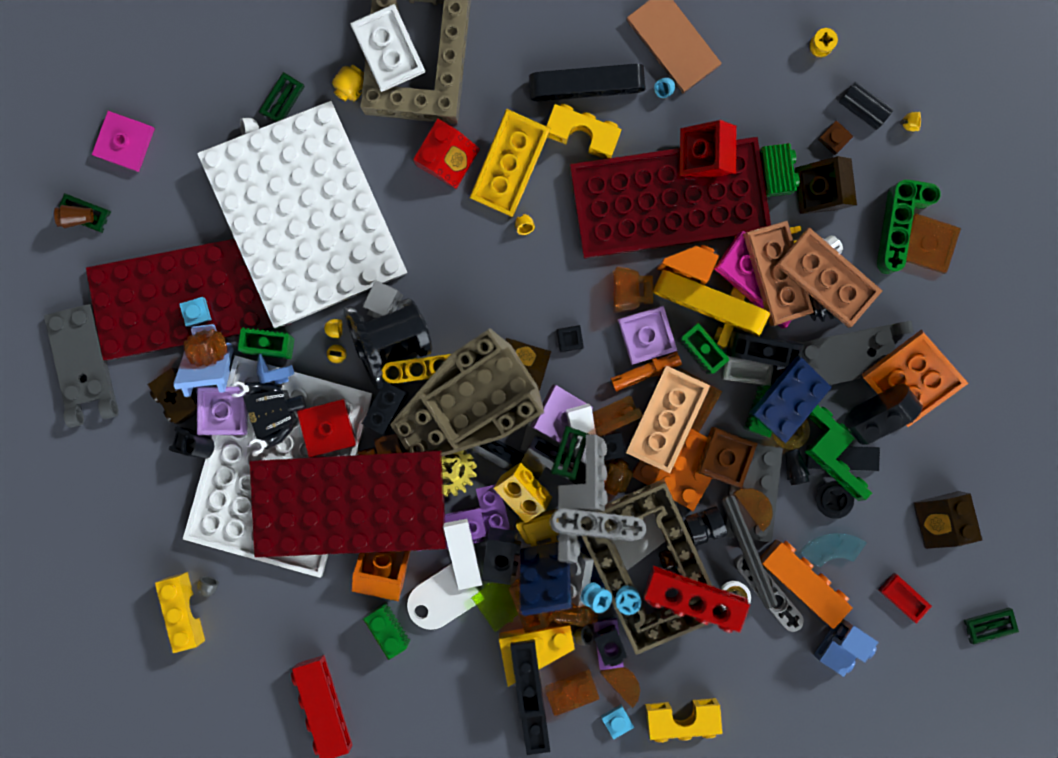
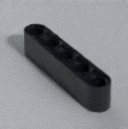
(587, 82)

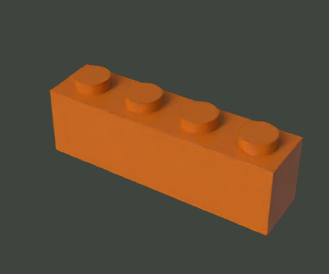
(805, 583)

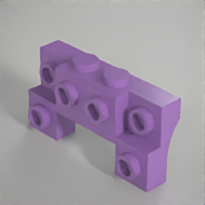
(488, 514)

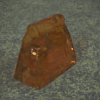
(626, 289)
(575, 616)

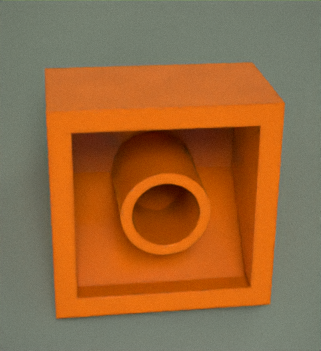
(692, 263)
(380, 574)

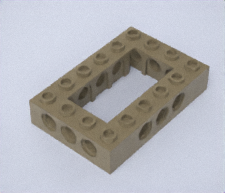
(421, 103)
(662, 625)

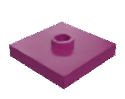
(123, 141)

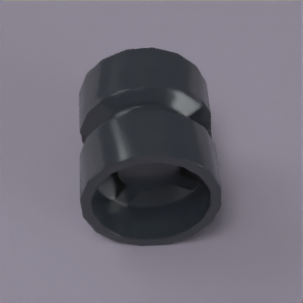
(705, 526)

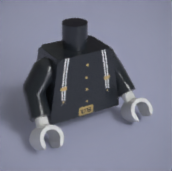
(270, 412)

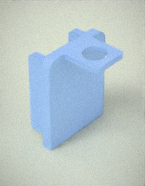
(192, 376)

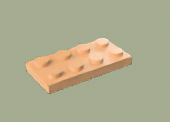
(667, 419)

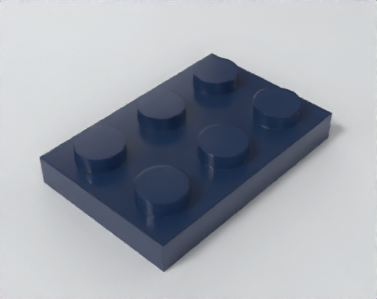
(791, 399)
(543, 580)

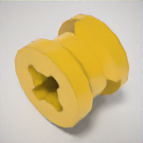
(821, 48)

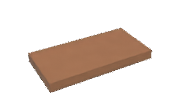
(674, 42)
(829, 277)
(779, 293)

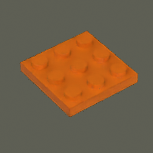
(921, 368)
(683, 481)

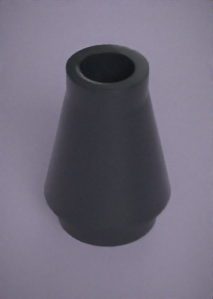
(796, 469)

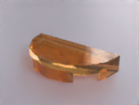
(756, 505)
(624, 683)

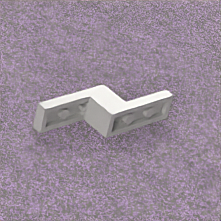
(584, 497)

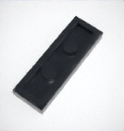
(855, 457)

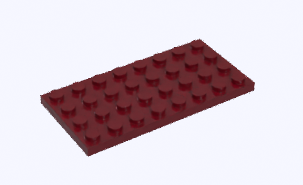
(646, 204)
(141, 297)
(348, 504)

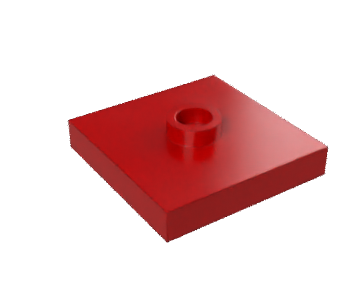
(326, 428)

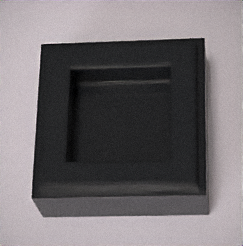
(570, 338)

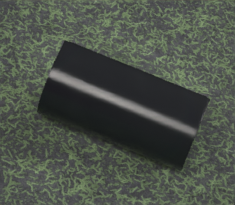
(866, 106)

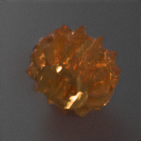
(205, 347)

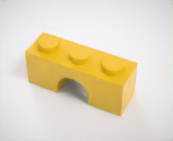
(566, 121)
(182, 628)
(703, 721)

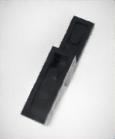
(536, 458)
(530, 697)

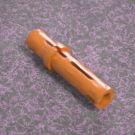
(646, 371)

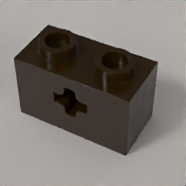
(162, 391)

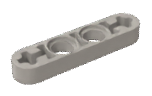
(598, 521)
(777, 591)

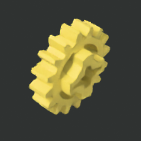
(460, 463)

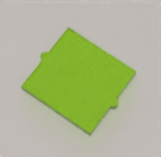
(495, 604)

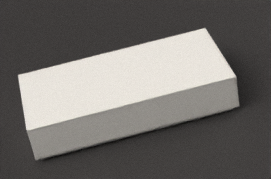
(748, 371)

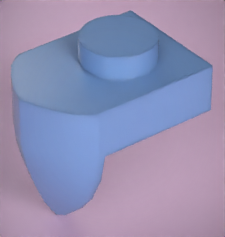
(277, 375)

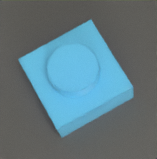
(195, 312)
(617, 721)

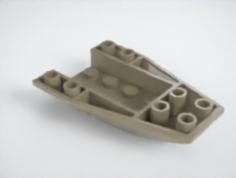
(470, 399)

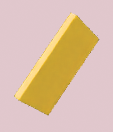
(510, 162)

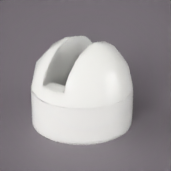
(248, 125)

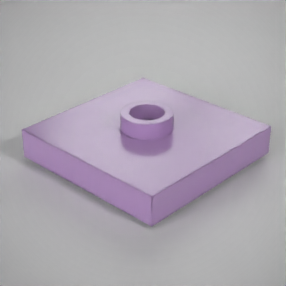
(647, 335)
(220, 412)
(554, 418)

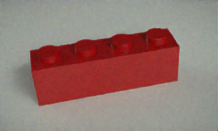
(321, 708)

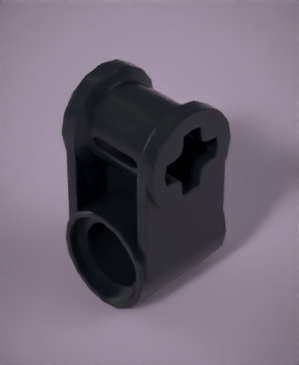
(190, 444)

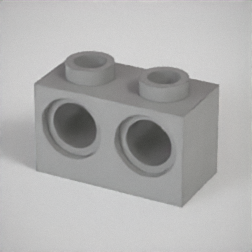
(382, 300)

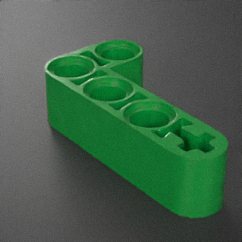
(902, 228)

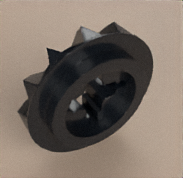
(830, 510)

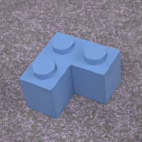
(843, 646)

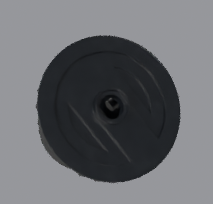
(388, 337)

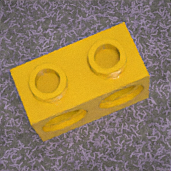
(523, 492)

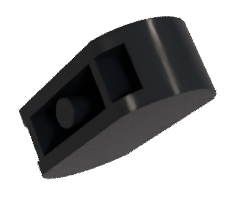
(763, 349)
(883, 414)

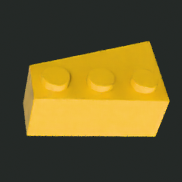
(550, 645)

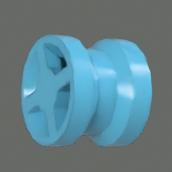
(596, 597)
(629, 605)

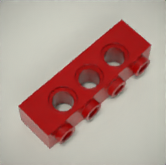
(729, 620)

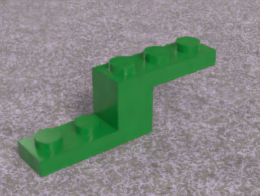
(827, 449)

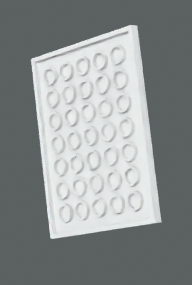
(302, 214)
(223, 496)

